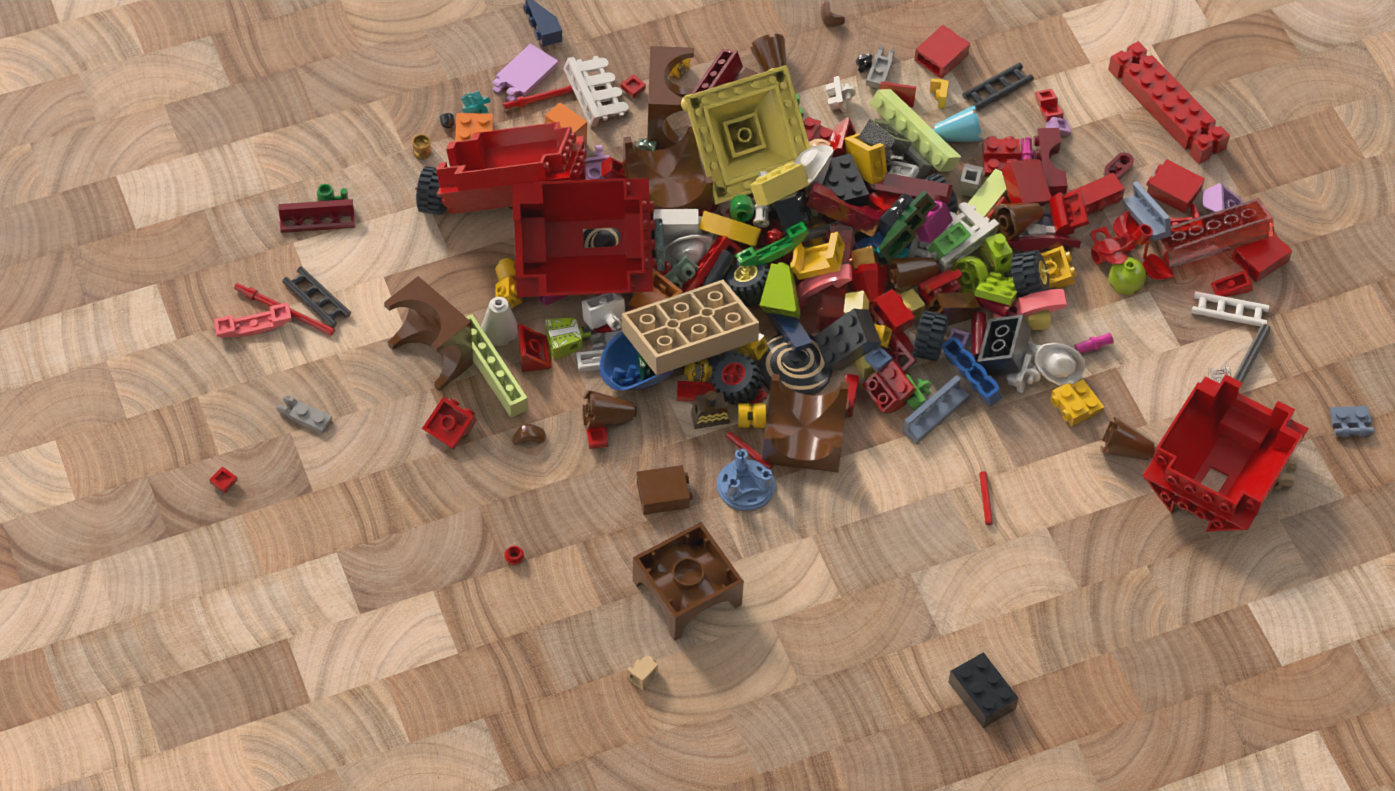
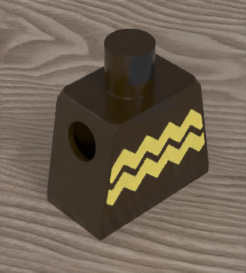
(709, 410)

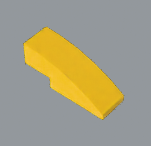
(732, 229)

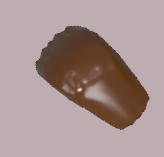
(830, 18)
(529, 433)

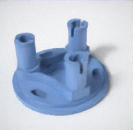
(745, 483)

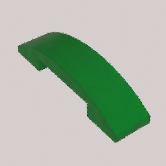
(775, 250)

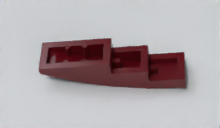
(1039, 241)

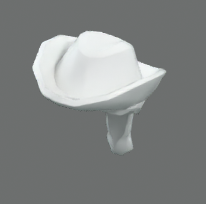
(816, 164)
(692, 246)
(1058, 362)

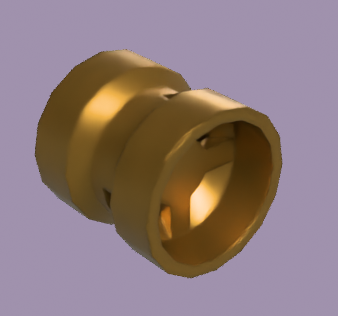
(421, 146)

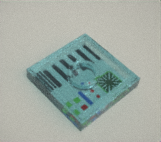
(660, 244)

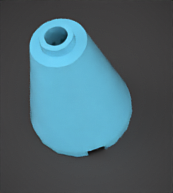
(960, 127)

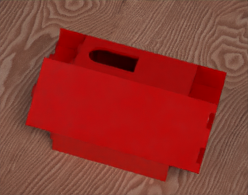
(492, 160)
(551, 242)
(1231, 436)

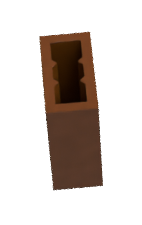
(663, 489)

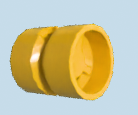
(758, 415)

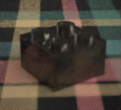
(881, 132)

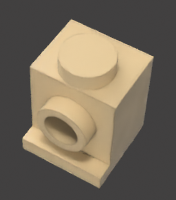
(642, 671)

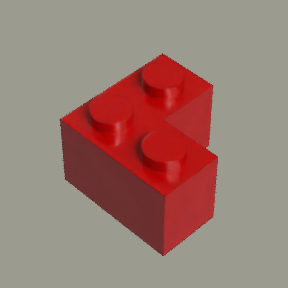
(893, 312)

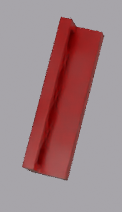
(708, 261)

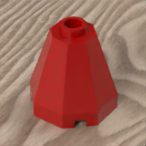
(870, 279)

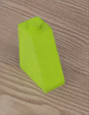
(780, 292)

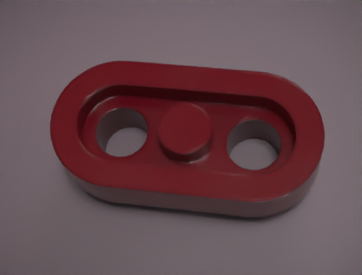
(1116, 166)

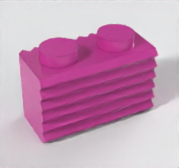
(936, 223)

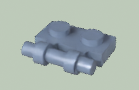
(1351, 417)

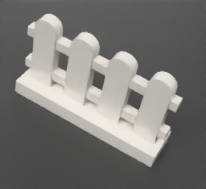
(588, 98)
(976, 240)

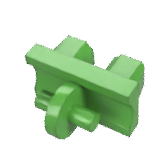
(918, 399)

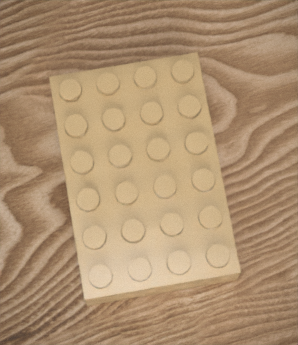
(690, 327)

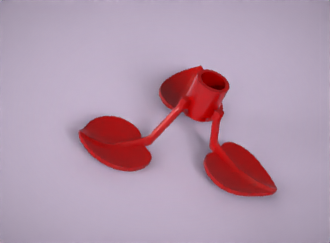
(1113, 253)

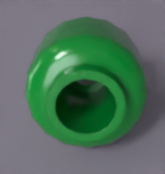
(742, 208)

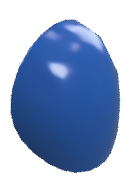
(620, 366)

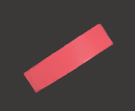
(817, 283)
(1039, 301)
(253, 324)

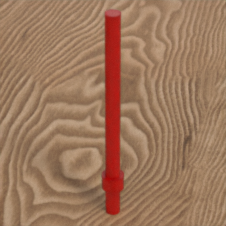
(522, 101)
(253, 294)

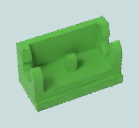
(949, 240)

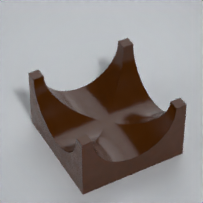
(664, 95)
(673, 174)
(436, 324)
(804, 428)
(688, 576)

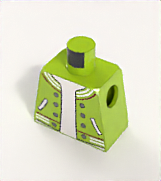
(565, 336)

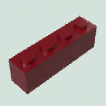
(722, 71)

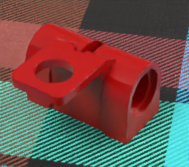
(1122, 239)

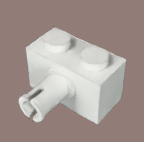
(604, 310)

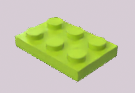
(997, 289)

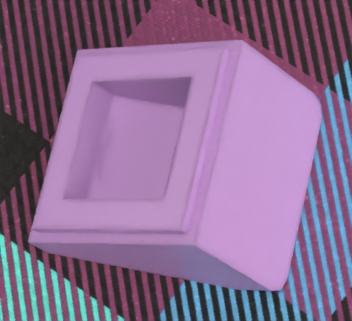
(1059, 123)
(962, 336)

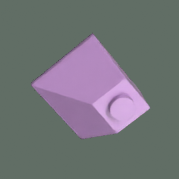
(1219, 198)

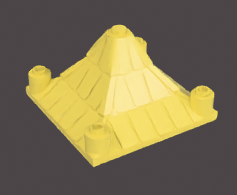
(746, 130)

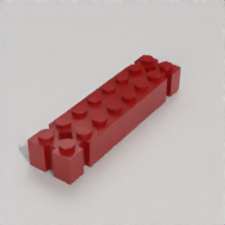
(1168, 102)

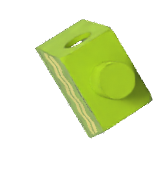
(997, 253)

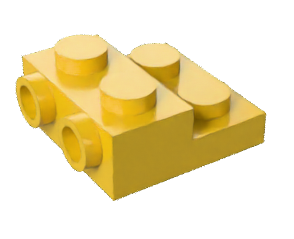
(1059, 267)
(1076, 402)

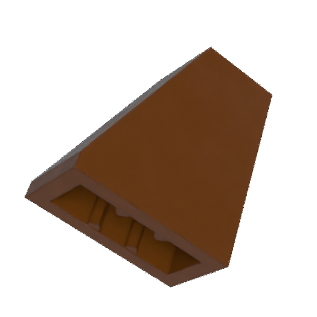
(955, 305)

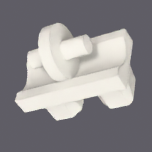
(841, 93)
(1027, 375)

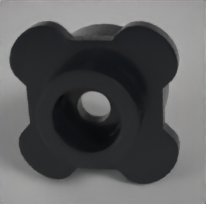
(864, 62)

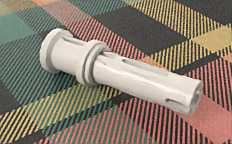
(761, 218)

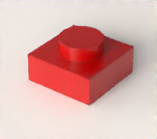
(633, 86)
(597, 437)
(223, 479)

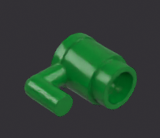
(326, 193)

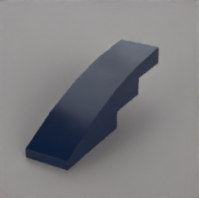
(791, 331)

